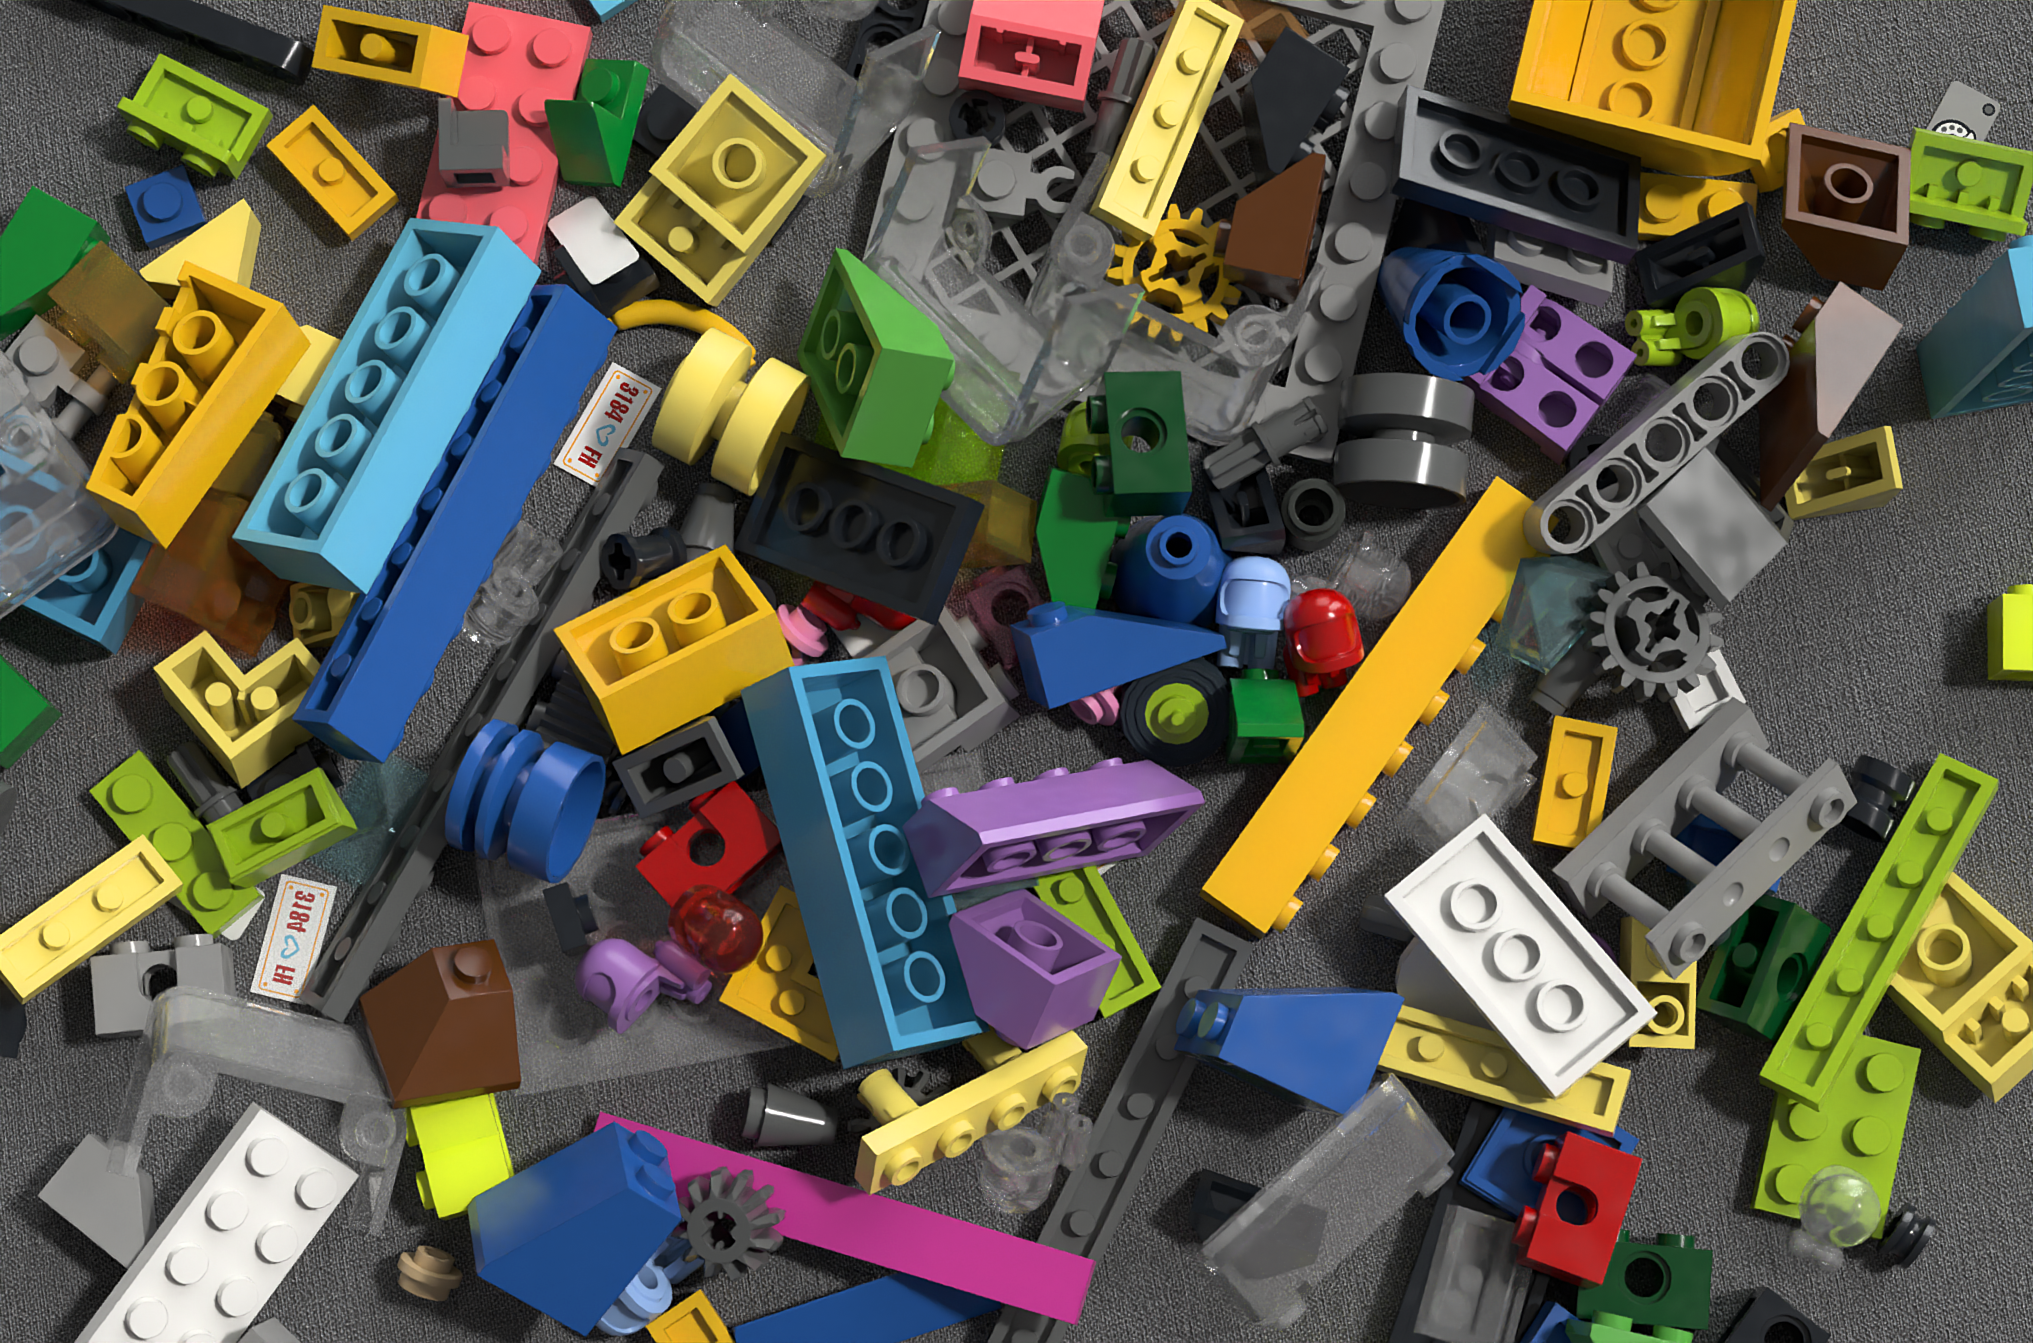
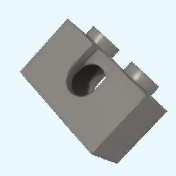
(124, 979)

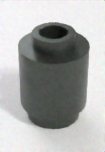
(1317, 496)

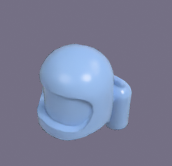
(1251, 611)
(650, 1289)

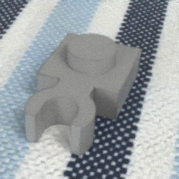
(1008, 184)

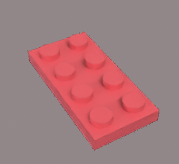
(512, 67)

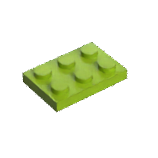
(1855, 1129)

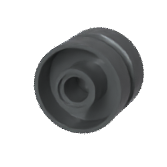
(1403, 433)

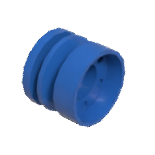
(525, 800)

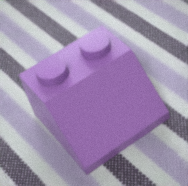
(1030, 967)

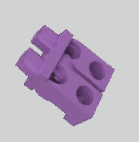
(1553, 376)

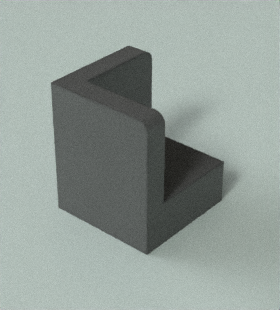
(473, 146)

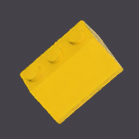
(674, 648)

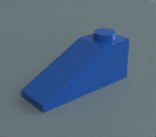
(1086, 650)

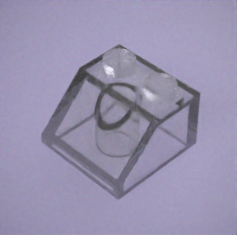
(1472, 777)

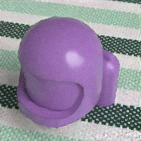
(627, 981)

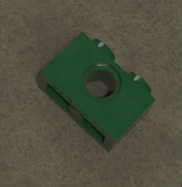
(1145, 407)
(1763, 968)
(1679, 1291)

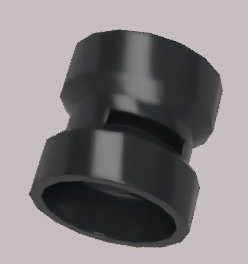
(1878, 792)

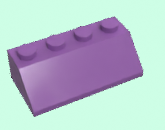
(1045, 824)

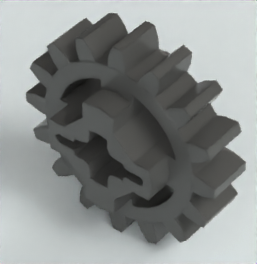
(1629, 620)

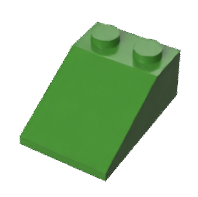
(873, 365)

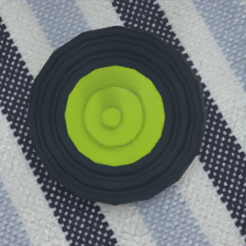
(1176, 713)

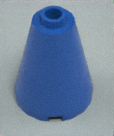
(1452, 309)
(1170, 569)

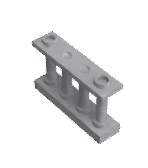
(1669, 801)

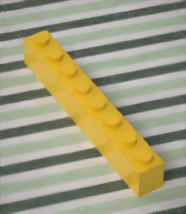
(1373, 716)

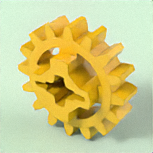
(1198, 261)

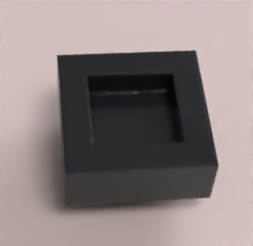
(571, 917)

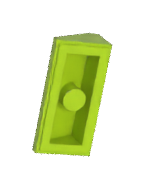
(281, 829)

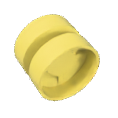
(713, 402)

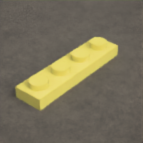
(1166, 117)
(1485, 1068)

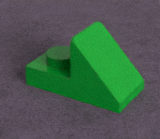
(599, 127)

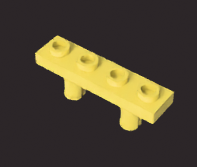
(950, 1124)

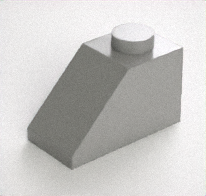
(101, 1204)

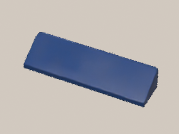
(869, 1313)

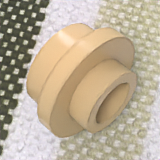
(428, 1273)

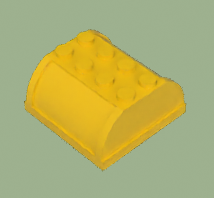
(1657, 77)

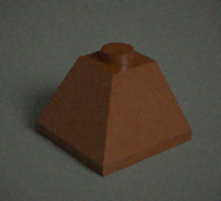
(1846, 204)
(1273, 231)
(444, 1026)

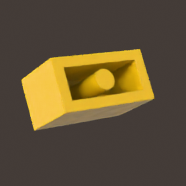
(390, 50)

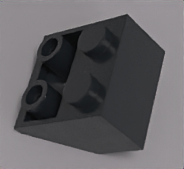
(1285, 99)

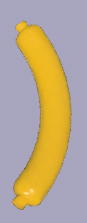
(677, 314)

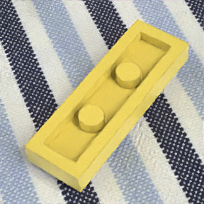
(85, 918)

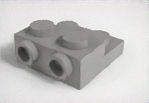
(947, 687)

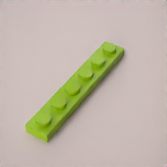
(1878, 932)

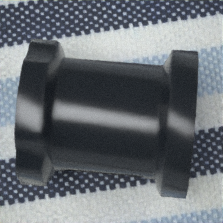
(642, 558)

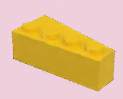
(194, 402)

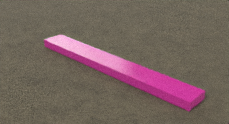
(894, 1232)

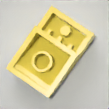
(721, 191)
(1971, 989)

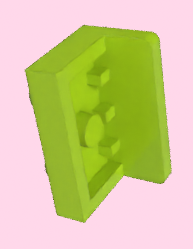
(196, 116)
(1969, 184)

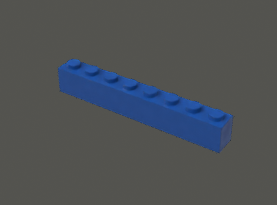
(449, 543)

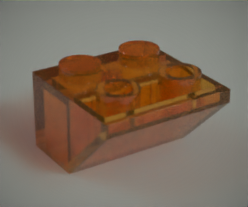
(212, 579)

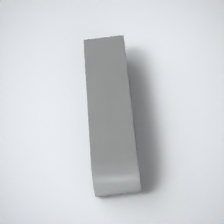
(1684, 433)

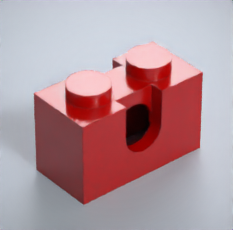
(732, 815)
(1604, 1184)

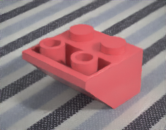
(1032, 50)

